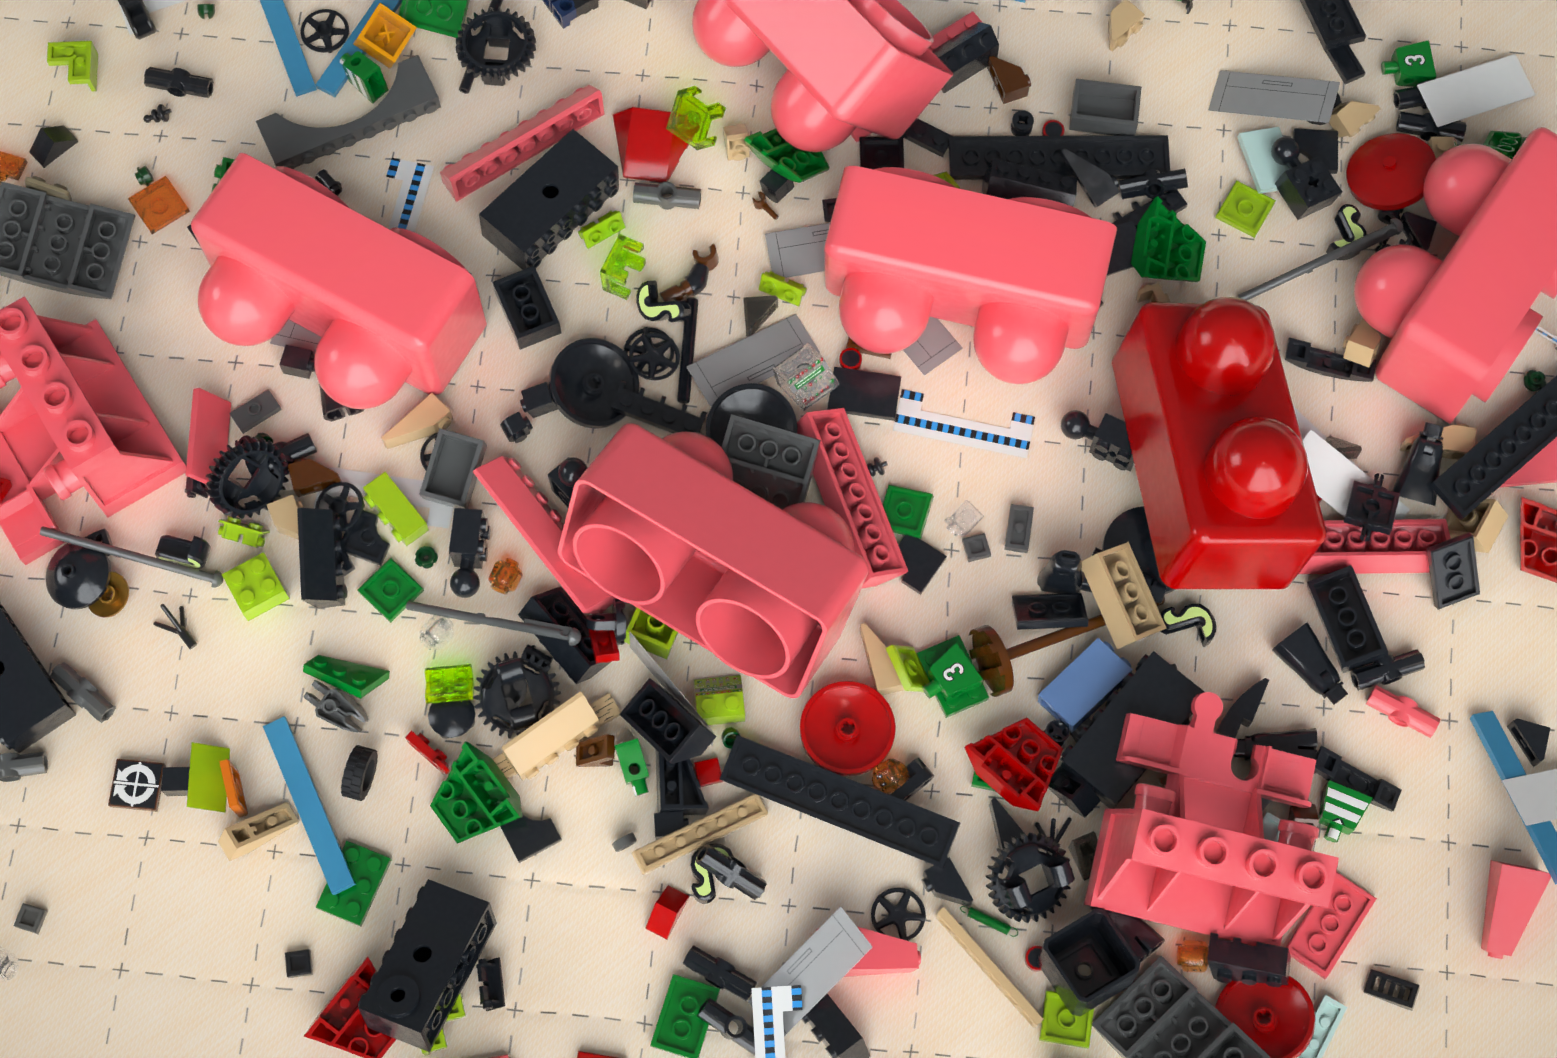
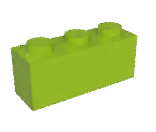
(394, 509)

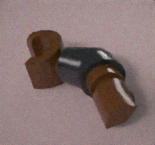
(697, 278)

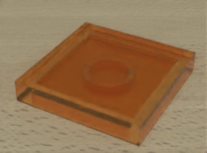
(158, 205)

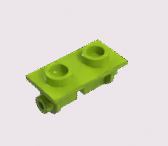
(607, 226)
(788, 291)
(234, 528)

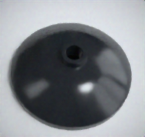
(86, 581)

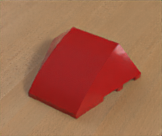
(646, 145)
(1538, 540)
(1017, 763)
(341, 1022)

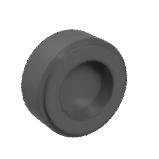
(624, 842)

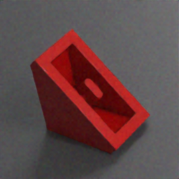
(666, 912)

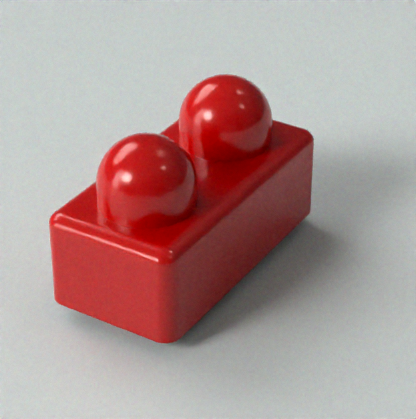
(1217, 446)

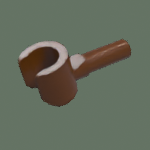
(763, 205)

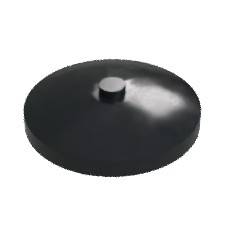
(587, 380)
(751, 402)
(1134, 528)

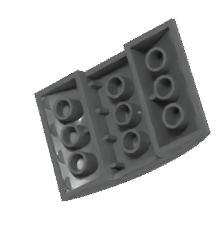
(61, 242)
(770, 460)
(1170, 1019)

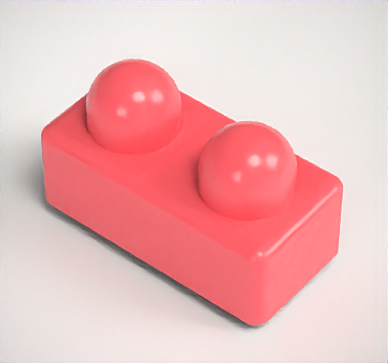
(844, 61)
(1009, 267)
(376, 295)
(1467, 316)
(712, 558)

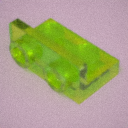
(449, 683)

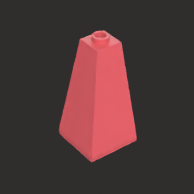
(1510, 903)
(886, 956)

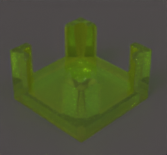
(692, 118)
(613, 267)

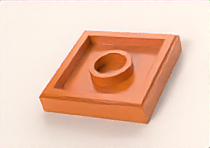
(233, 788)

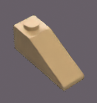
(419, 423)
(1456, 442)
(881, 668)
(256, 831)

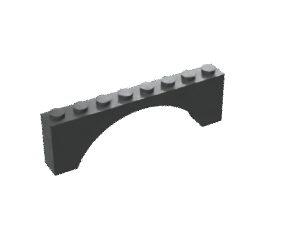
(407, 99)

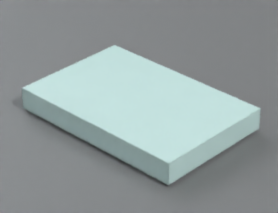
(1257, 152)

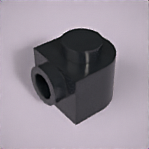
(516, 427)

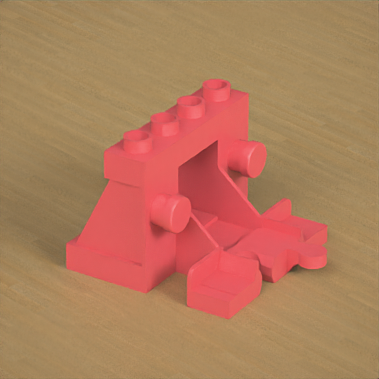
(71, 426)
(1199, 846)

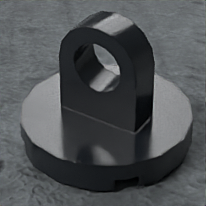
(610, 621)

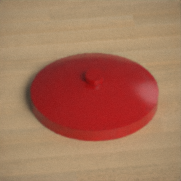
(1389, 171)
(847, 728)
(1274, 1017)

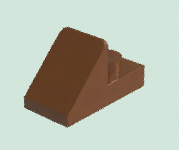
(596, 752)

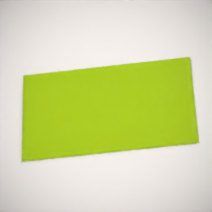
(206, 781)

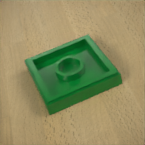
(907, 510)
(390, 590)

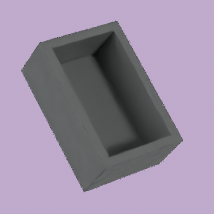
(1105, 108)
(451, 468)

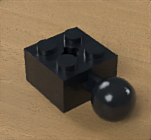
(1305, 185)
(1109, 439)
(564, 478)
(468, 549)

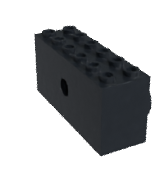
(550, 200)
(1152, 692)
(28, 696)
(427, 965)

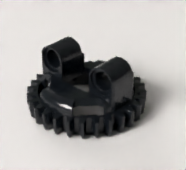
(499, 34)
(263, 484)
(507, 672)
(1012, 892)

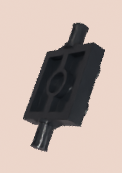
(1372, 507)

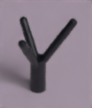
(180, 628)
(1052, 830)

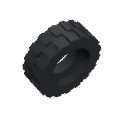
(359, 772)

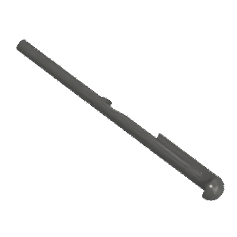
(1352, 248)
(216, 579)
(529, 626)

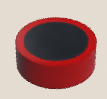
(1053, 128)
(850, 359)
(1031, 958)

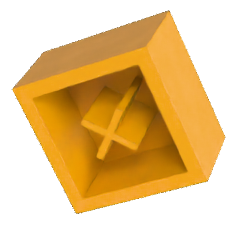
(385, 35)

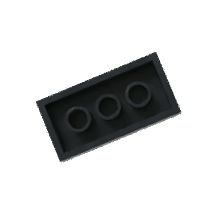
(1347, 619)

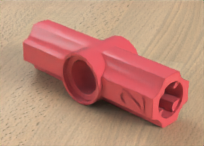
(1403, 711)

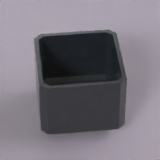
(1090, 942)

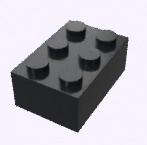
(527, 307)

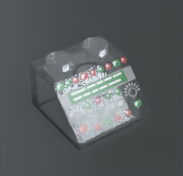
(805, 376)

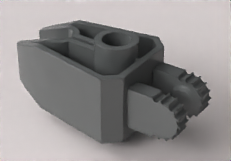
(336, 707)

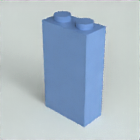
(1085, 684)

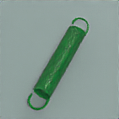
(989, 921)

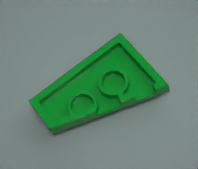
(346, 675)

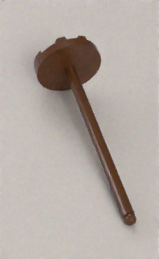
(995, 659)

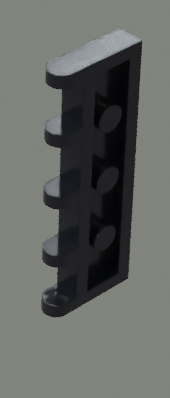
(1171, 200)
(655, 412)

